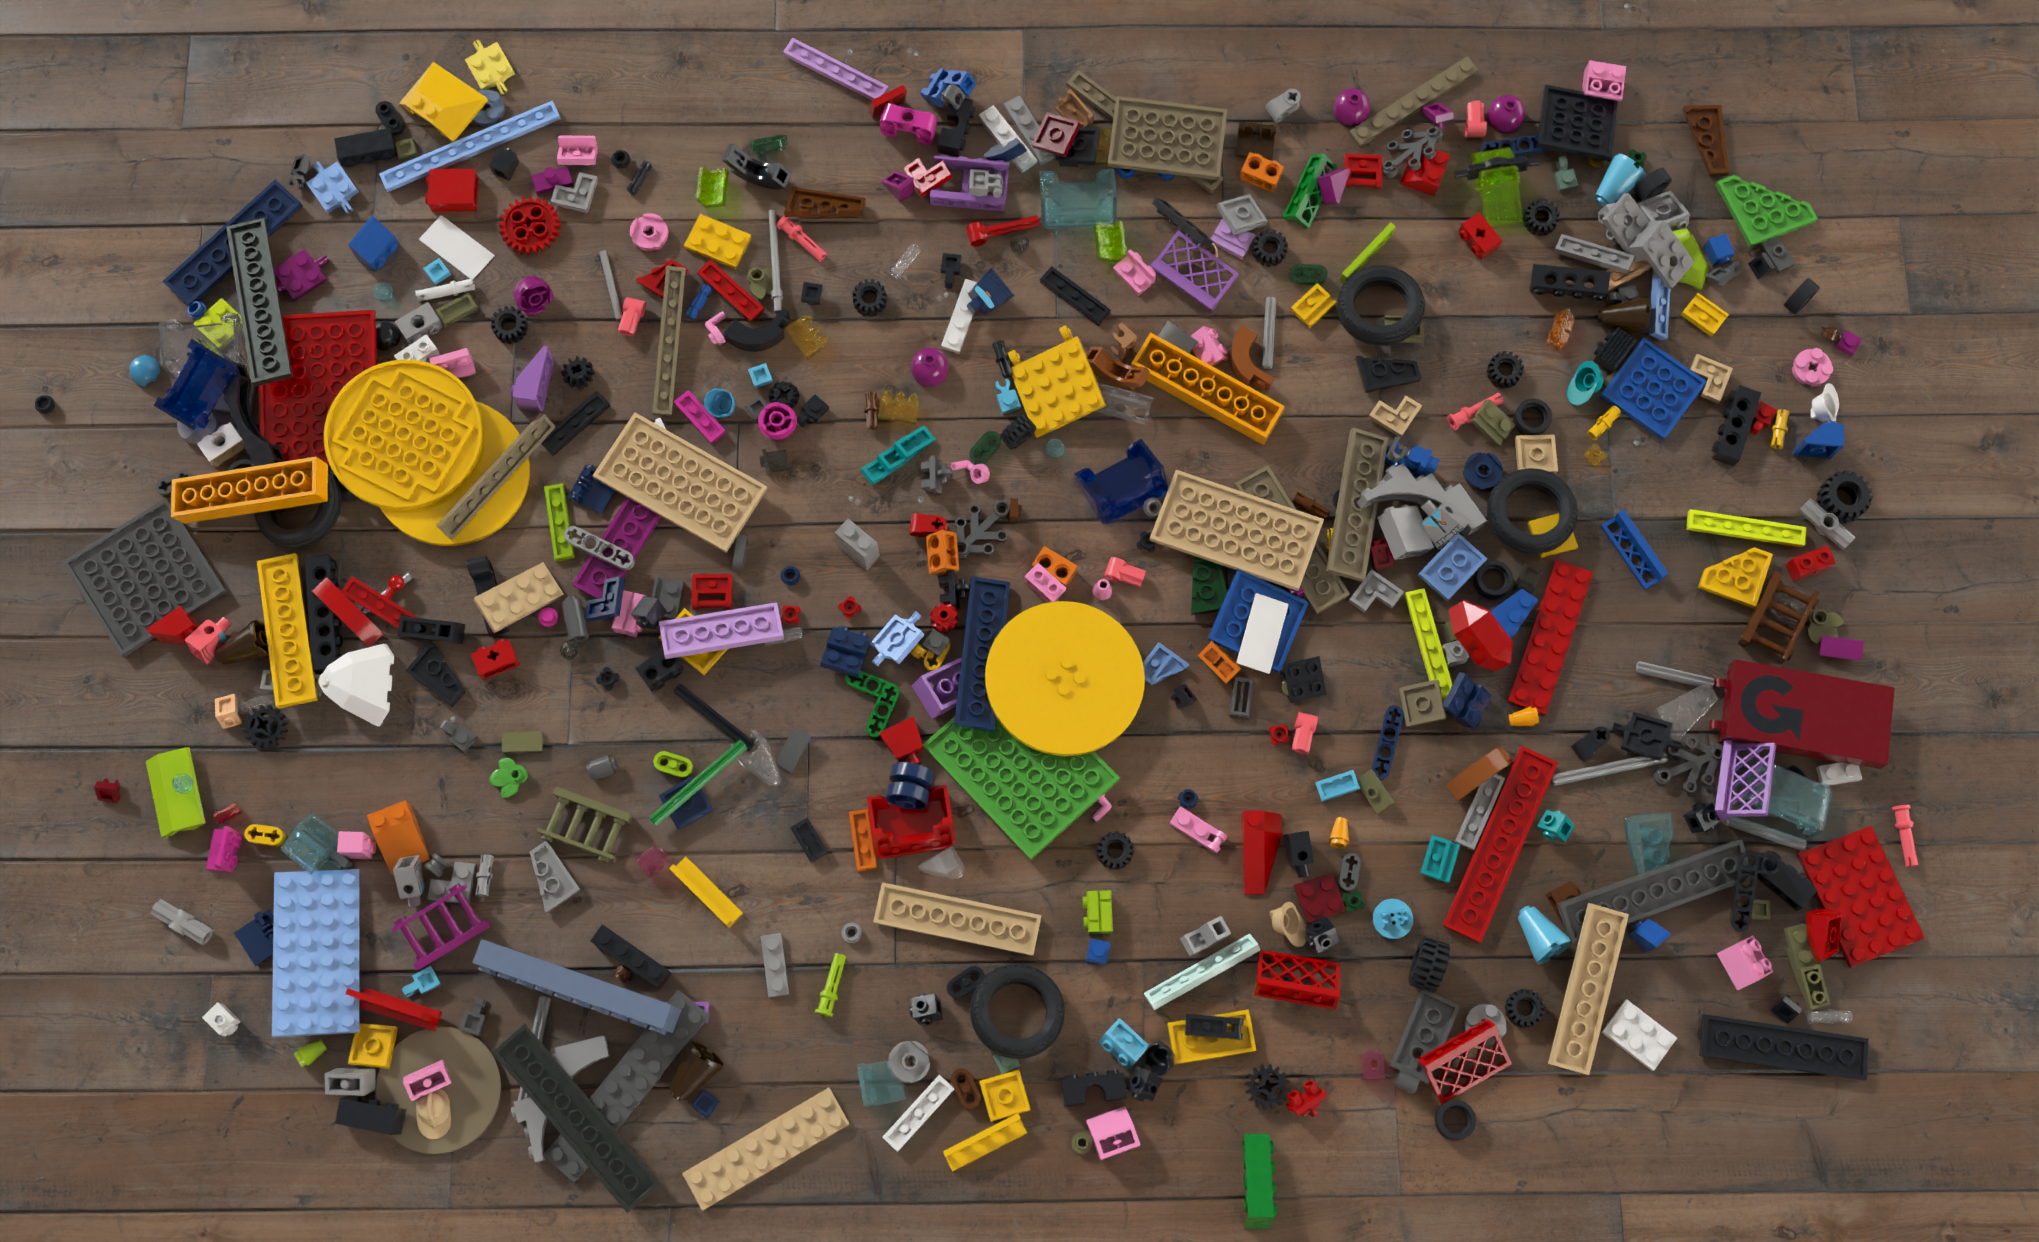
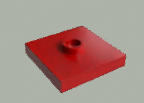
(896, 96)

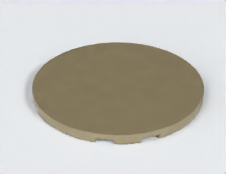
(472, 1092)

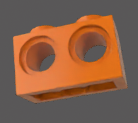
(1259, 176)
(942, 552)
(1057, 564)
(1219, 661)

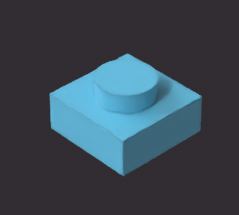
(437, 271)
(760, 375)

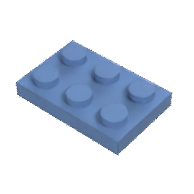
(1452, 567)

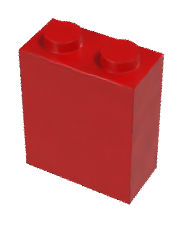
(452, 190)

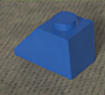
(1648, 934)

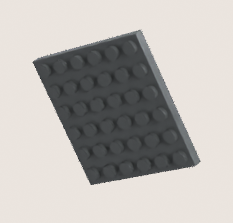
(143, 575)

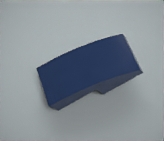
(1009, 152)

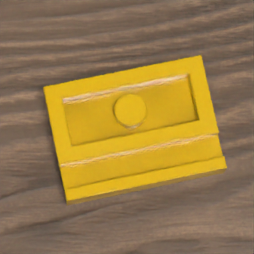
(1313, 305)
(1704, 314)

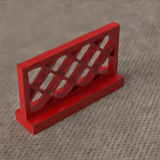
(1297, 991)
(397, 1008)
(1461, 1045)

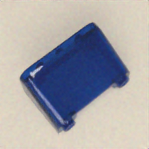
(198, 385)
(1125, 484)

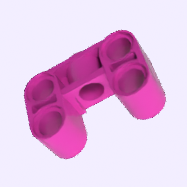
(922, 124)

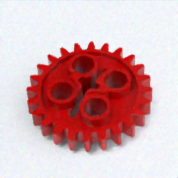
(532, 240)

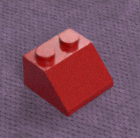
(1429, 175)
(174, 627)

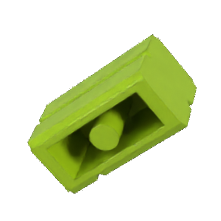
(1098, 912)

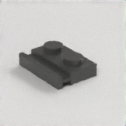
(669, 594)

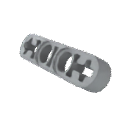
(600, 546)

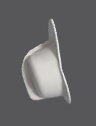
(1826, 404)

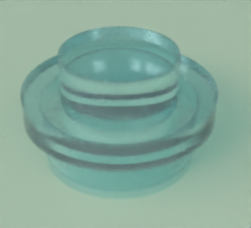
(383, 291)
(1055, 448)
(182, 783)

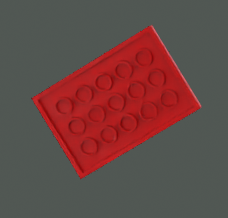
(1859, 881)

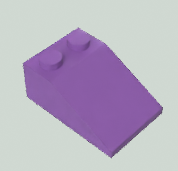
(533, 382)
(939, 688)

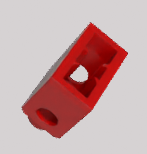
(903, 741)

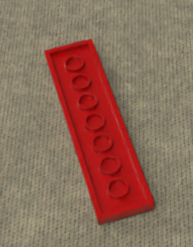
(1550, 637)

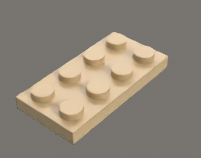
(518, 597)

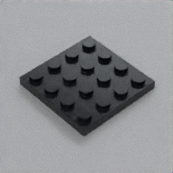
(1577, 123)

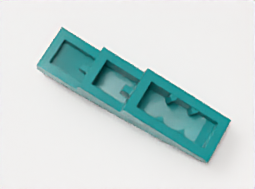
(898, 455)

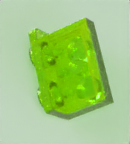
(712, 187)
(1110, 241)

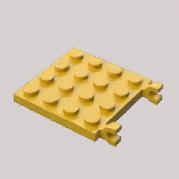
(1057, 385)

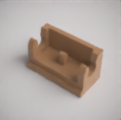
(1074, 109)
(1126, 341)

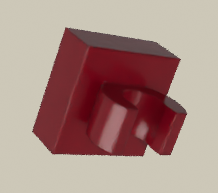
(107, 791)

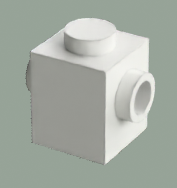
(221, 1019)

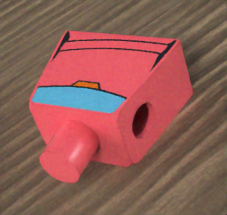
(206, 639)

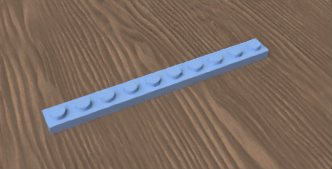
(470, 146)

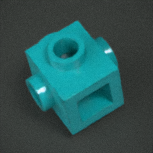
(1555, 826)

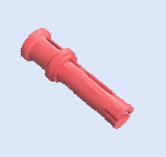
(795, 233)
(1467, 414)
(1904, 824)

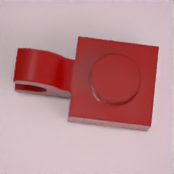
(1762, 417)

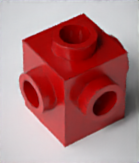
(944, 624)

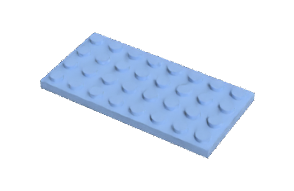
(316, 953)

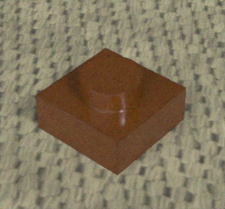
(1015, 510)

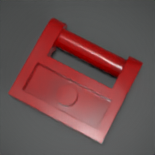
(1364, 165)
(712, 585)

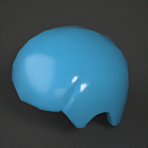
(144, 370)
(719, 403)

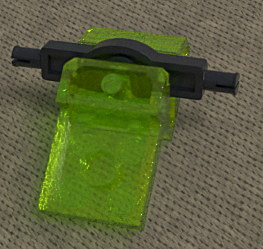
(1498, 180)

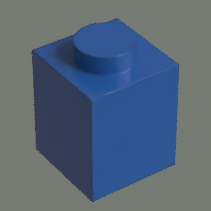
(1719, 250)
(1098, 952)

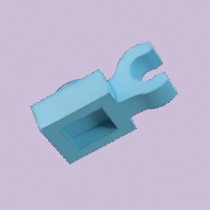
(424, 981)

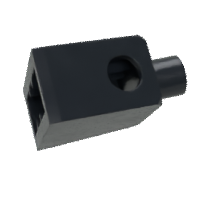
(1297, 843)

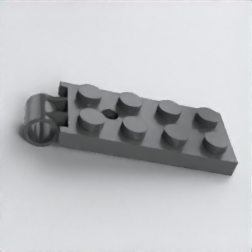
(1424, 1031)

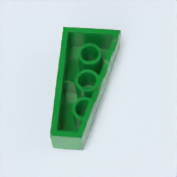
(1258, 1181)

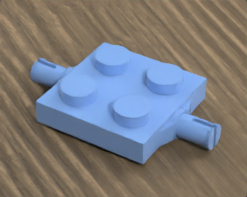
(332, 187)
(897, 639)

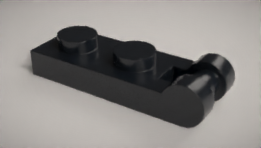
(1213, 1026)

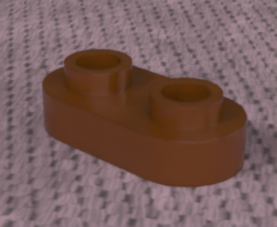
(966, 1088)

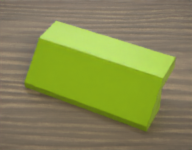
(174, 810)

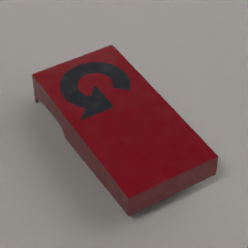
(1806, 713)

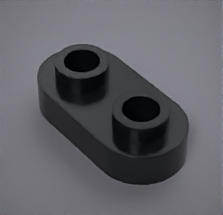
(389, 116)
(964, 980)

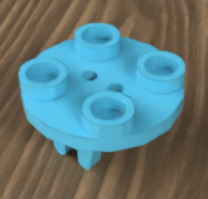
(1383, 920)

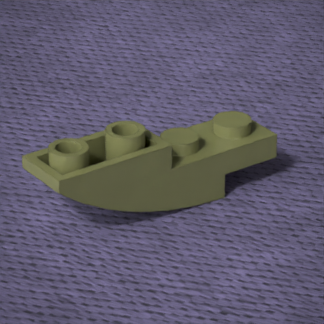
(1804, 966)

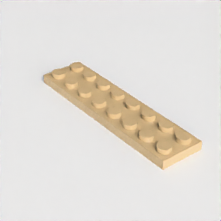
(957, 919)
(1588, 989)
(765, 1149)

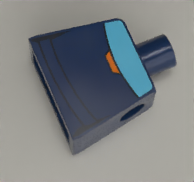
(988, 293)

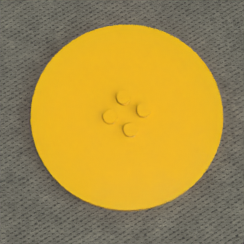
(403, 434)
(498, 511)
(1064, 678)

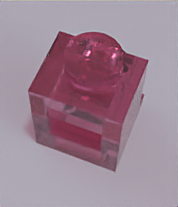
(652, 860)
(1367, 1071)

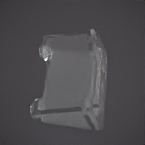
(224, 336)

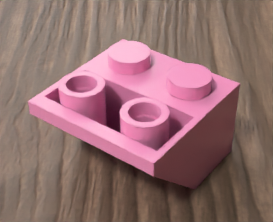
(1604, 80)
(1745, 962)
(1113, 1133)

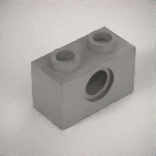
(423, 314)
(350, 1081)

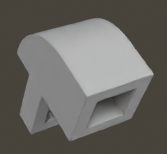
(1205, 936)

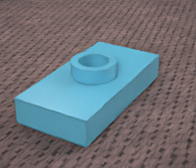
(1337, 785)

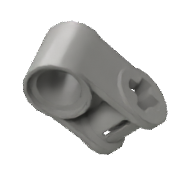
(1283, 105)

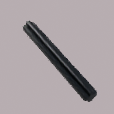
(713, 716)

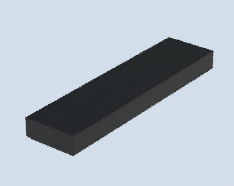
(1075, 296)
(575, 423)

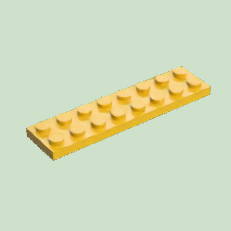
(287, 631)

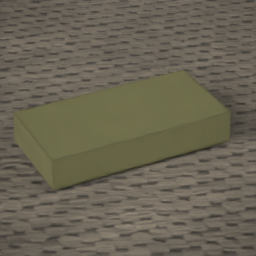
(457, 309)
(522, 742)

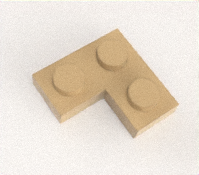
(1715, 375)
(1395, 420)

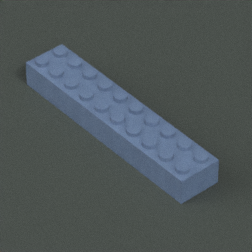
(582, 988)

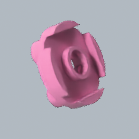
(643, 224)
(1819, 360)

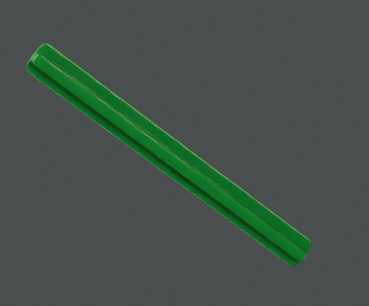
(698, 782)

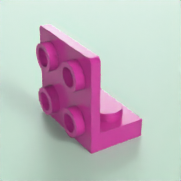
(223, 850)

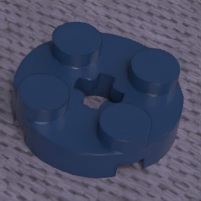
(1482, 461)

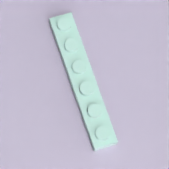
(1202, 971)

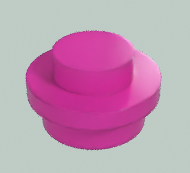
(548, 617)

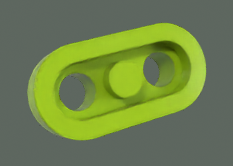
(674, 764)

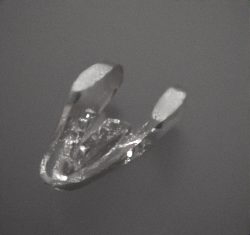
(761, 762)

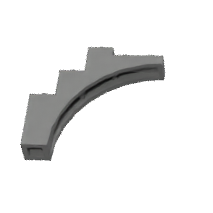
(1401, 485)
(573, 1059)

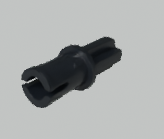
(1002, 358)

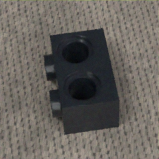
(656, 664)

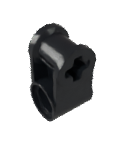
(1590, 744)

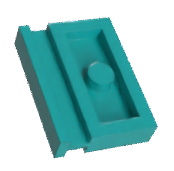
(1439, 859)

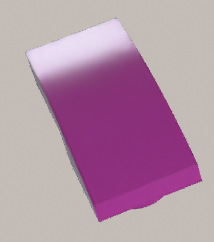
(1841, 648)

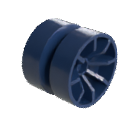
(909, 786)

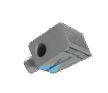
(1442, 522)
(410, 879)

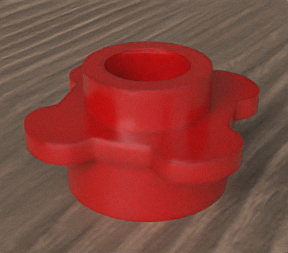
(850, 601)
(786, 610)
(1282, 729)

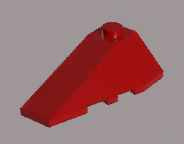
(1260, 843)

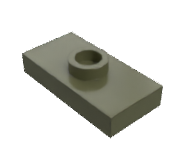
(1374, 791)

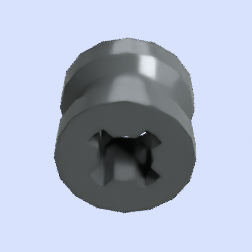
(437, 865)

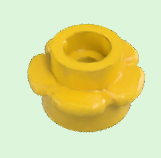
(918, 651)

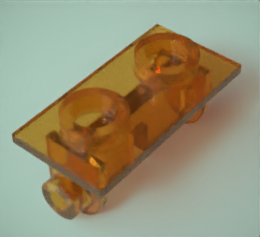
(1557, 335)

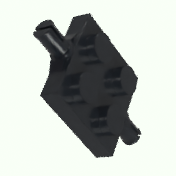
(1646, 736)

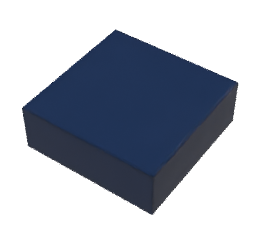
(705, 1103)

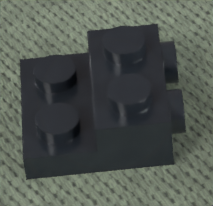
(1083, 148)

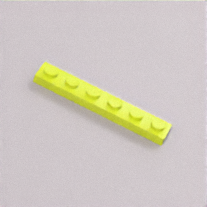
(1746, 528)
(1428, 639)

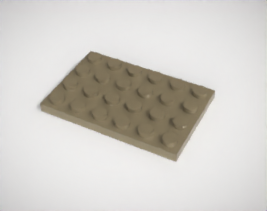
(1167, 138)

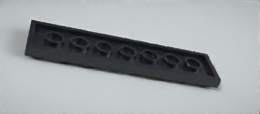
(1784, 1047)

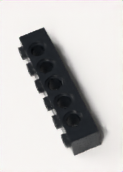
(316, 566)

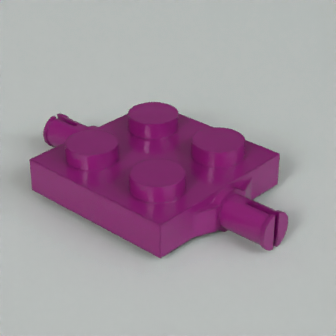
(300, 274)

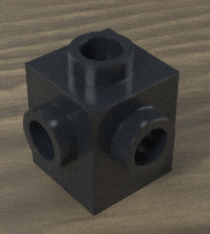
(1701, 817)
(1321, 935)
(926, 1009)
(1144, 1084)

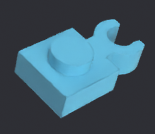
(1007, 399)

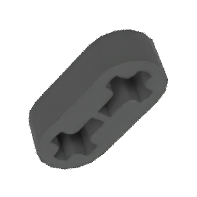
(168, 480)
(740, 552)
(1354, 873)

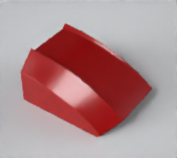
(1824, 932)

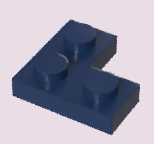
(609, 604)

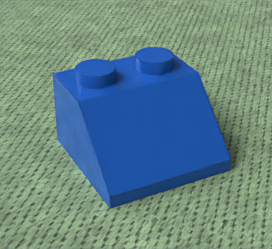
(373, 244)
(1822, 442)

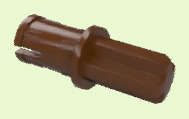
(871, 411)
(1310, 505)

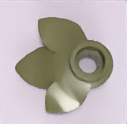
(763, 285)
(1825, 627)

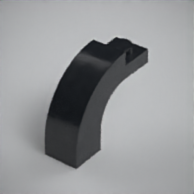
(756, 172)
(758, 339)

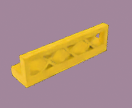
(706, 892)
(985, 1142)

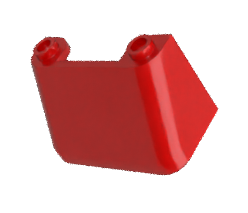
(911, 831)

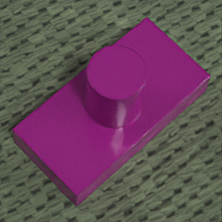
(1438, 114)
(547, 180)

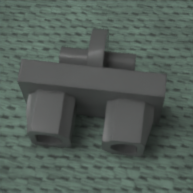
(938, 475)

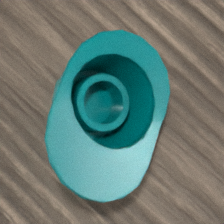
(1585, 382)

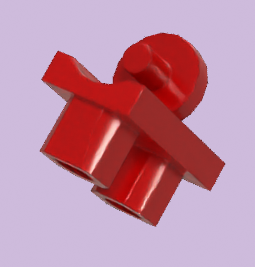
(1307, 1102)

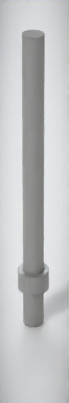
(776, 293)

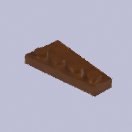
(1709, 135)
(822, 204)

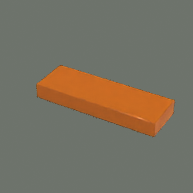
(862, 840)

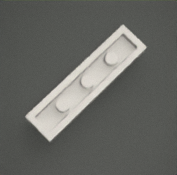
(1003, 134)
(959, 321)
(918, 1113)

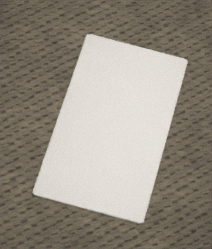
(456, 247)
(1262, 633)

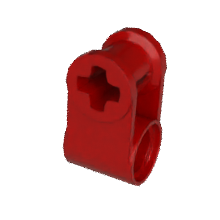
(924, 525)

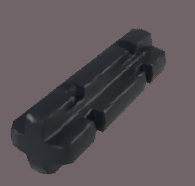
(639, 177)

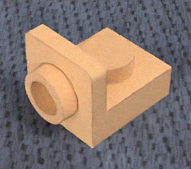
(227, 711)

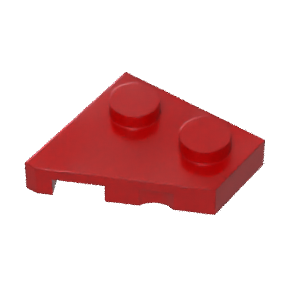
(656, 279)

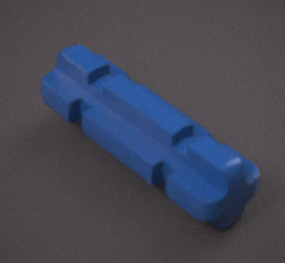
(699, 301)

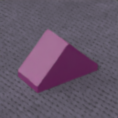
(899, 185)
(1332, 185)

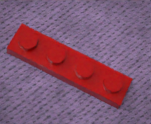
(730, 291)

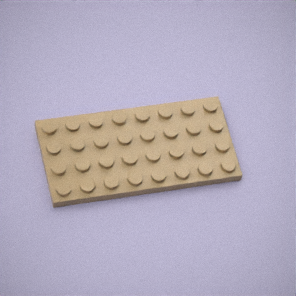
(680, 482)
(1237, 530)

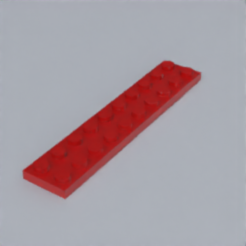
(1500, 844)

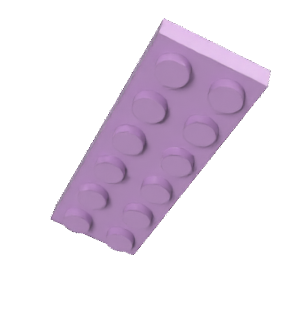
(721, 630)

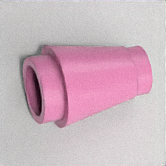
(1102, 593)

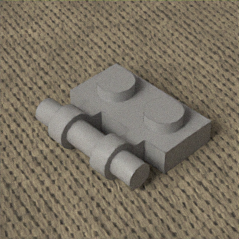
(982, 182)

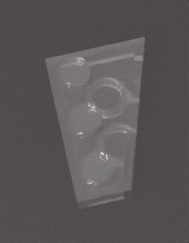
(1687, 709)

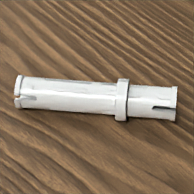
(453, 288)

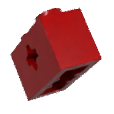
(1479, 236)
(1810, 563)
(505, 657)

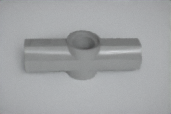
(1835, 532)
(182, 921)

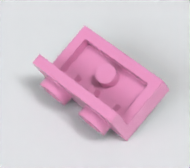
(577, 150)
(1208, 347)

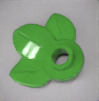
(506, 778)

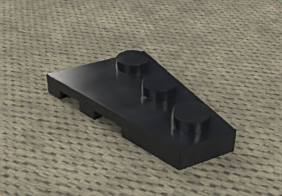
(1384, 374)
(436, 675)

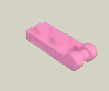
(1197, 829)

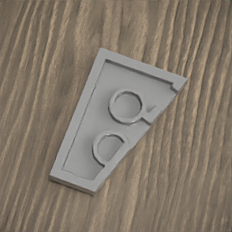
(553, 878)

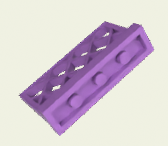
(1186, 285)
(1728, 780)

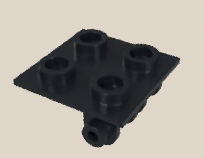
(1304, 679)

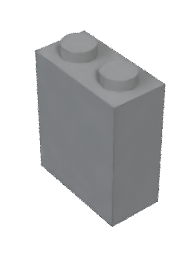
(1405, 532)
(857, 544)

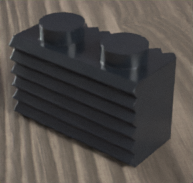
(1614, 350)

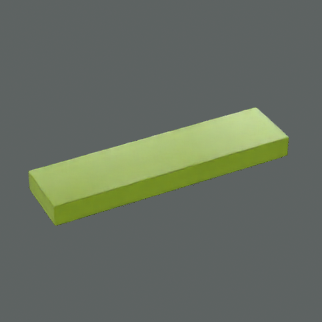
(1367, 254)
(558, 521)

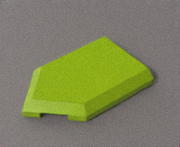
(1697, 272)

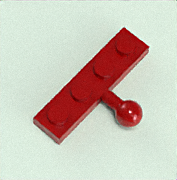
(376, 602)

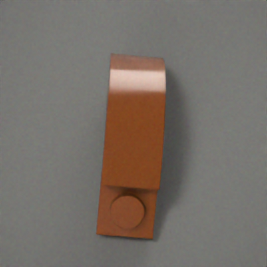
(1241, 362)
(1114, 371)
(1479, 773)

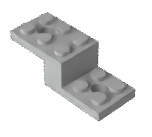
(1648, 240)

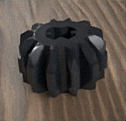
(575, 367)

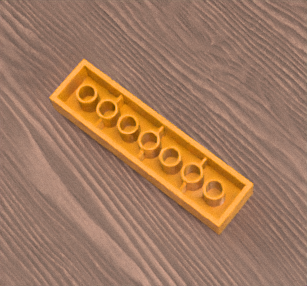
(1208, 389)
(249, 490)

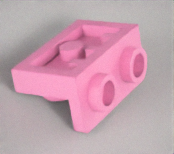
(1135, 273)
(457, 362)
(1044, 584)

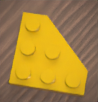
(1738, 577)

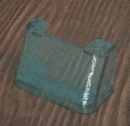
(1078, 202)
(1794, 798)

